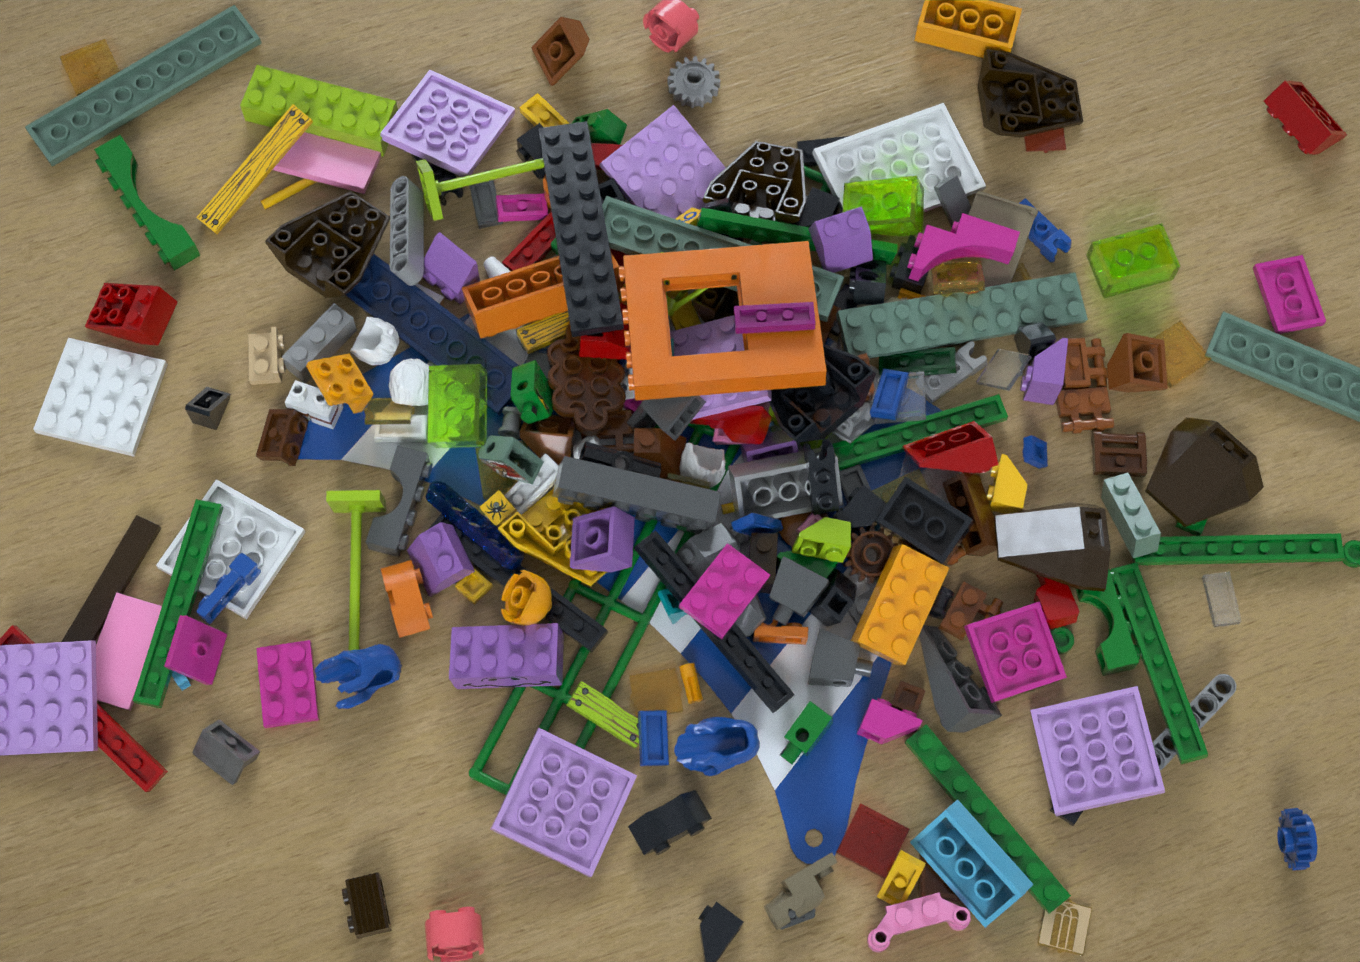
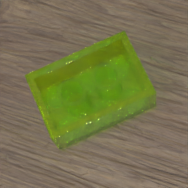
(1133, 260)
(457, 406)

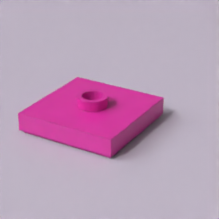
(195, 650)

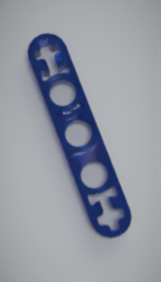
(444, 497)

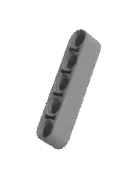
(406, 231)
(1212, 699)

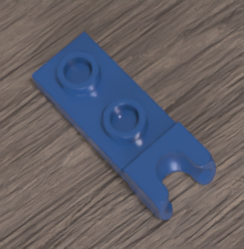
(1047, 236)
(242, 572)

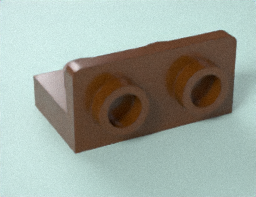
(282, 436)

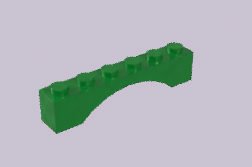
(172, 239)

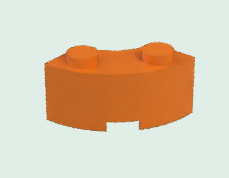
(406, 599)

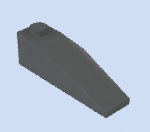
(700, 553)
(954, 692)

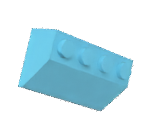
(971, 863)

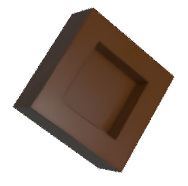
(907, 697)

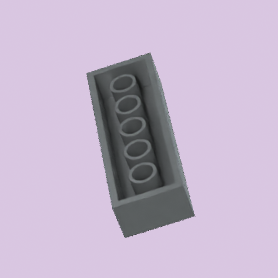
(636, 495)

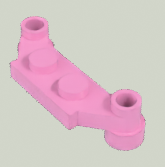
(916, 915)

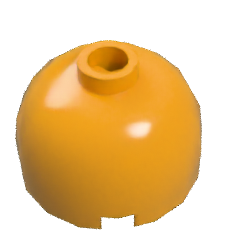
(526, 599)

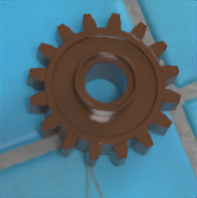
(857, 554)

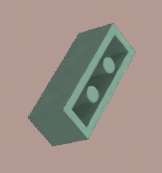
(1130, 515)

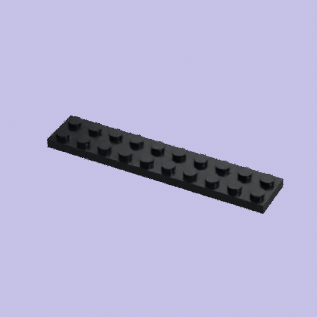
(580, 230)

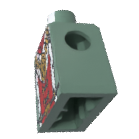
(501, 453)

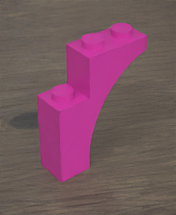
(966, 239)

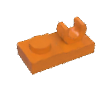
(790, 634)

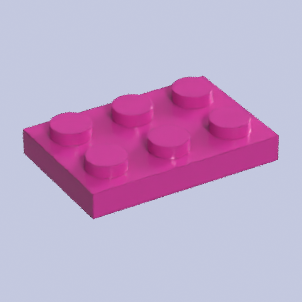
(1289, 294)
(724, 591)
(287, 684)

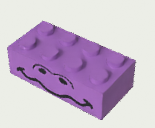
(506, 656)

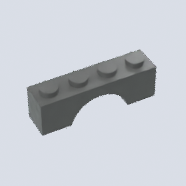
(390, 531)

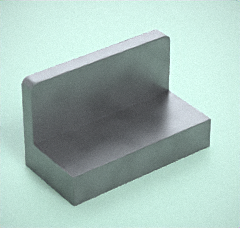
(224, 751)

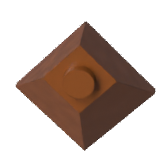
(561, 48)
(1138, 365)
(550, 436)
(660, 448)

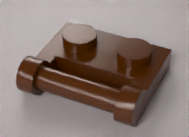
(1119, 460)

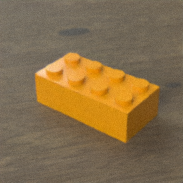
(968, 25)
(899, 604)

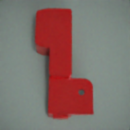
(741, 424)
(1056, 602)

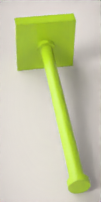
(433, 188)
(356, 503)

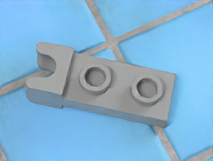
(966, 366)

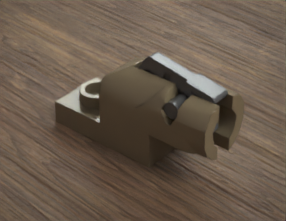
(801, 895)

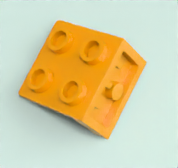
(341, 381)

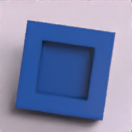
(1035, 451)

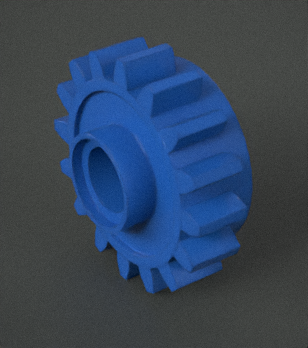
(1297, 838)

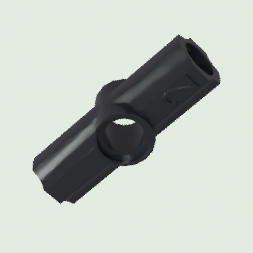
(607, 456)

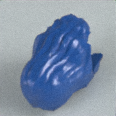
(360, 672)
(717, 745)

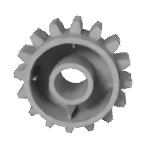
(696, 93)

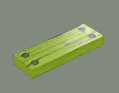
(605, 714)

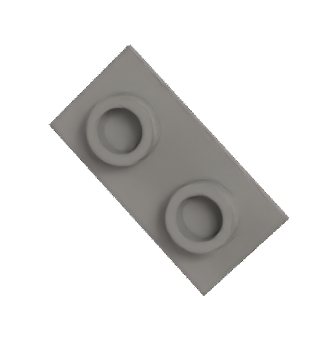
(855, 424)

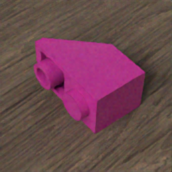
(885, 723)

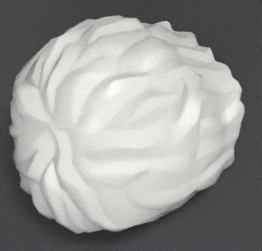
(375, 342)
(410, 382)
(703, 463)

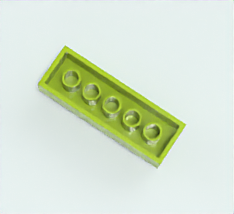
(335, 110)

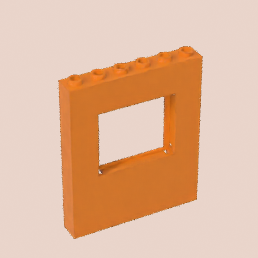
(769, 359)

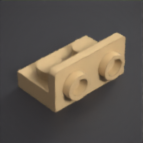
(265, 357)

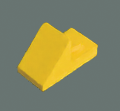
(901, 878)

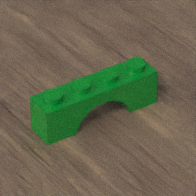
(1117, 651)

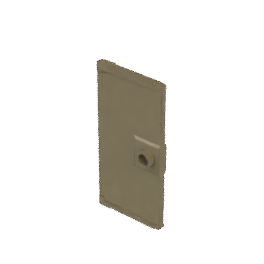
(1007, 214)

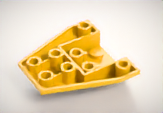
(547, 534)

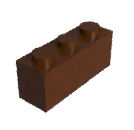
(968, 496)

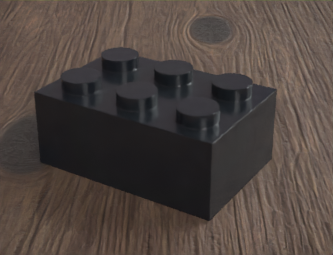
(924, 521)

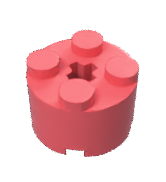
(671, 24)
(454, 934)

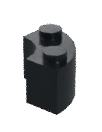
(670, 822)

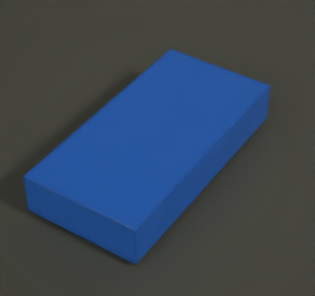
(889, 394)
(756, 523)
(653, 738)

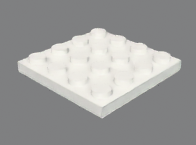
(100, 397)
(243, 529)

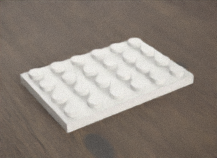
(913, 145)

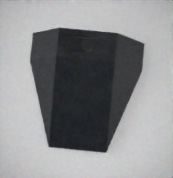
(818, 410)

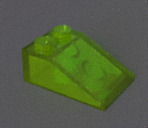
(889, 204)

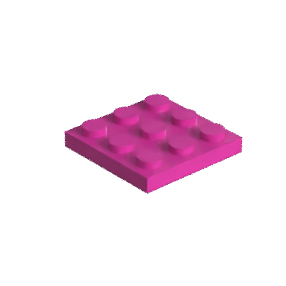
(1015, 652)

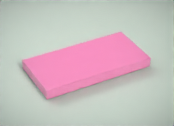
(330, 162)
(123, 649)

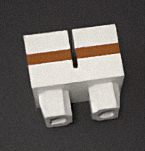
(312, 405)

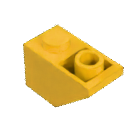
(1008, 489)

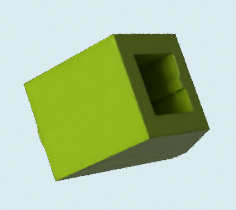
(825, 540)

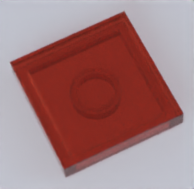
(872, 841)

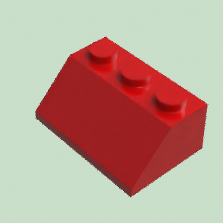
(1303, 117)

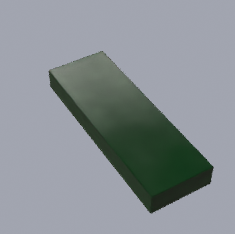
(930, 361)

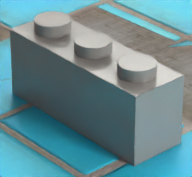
(319, 341)

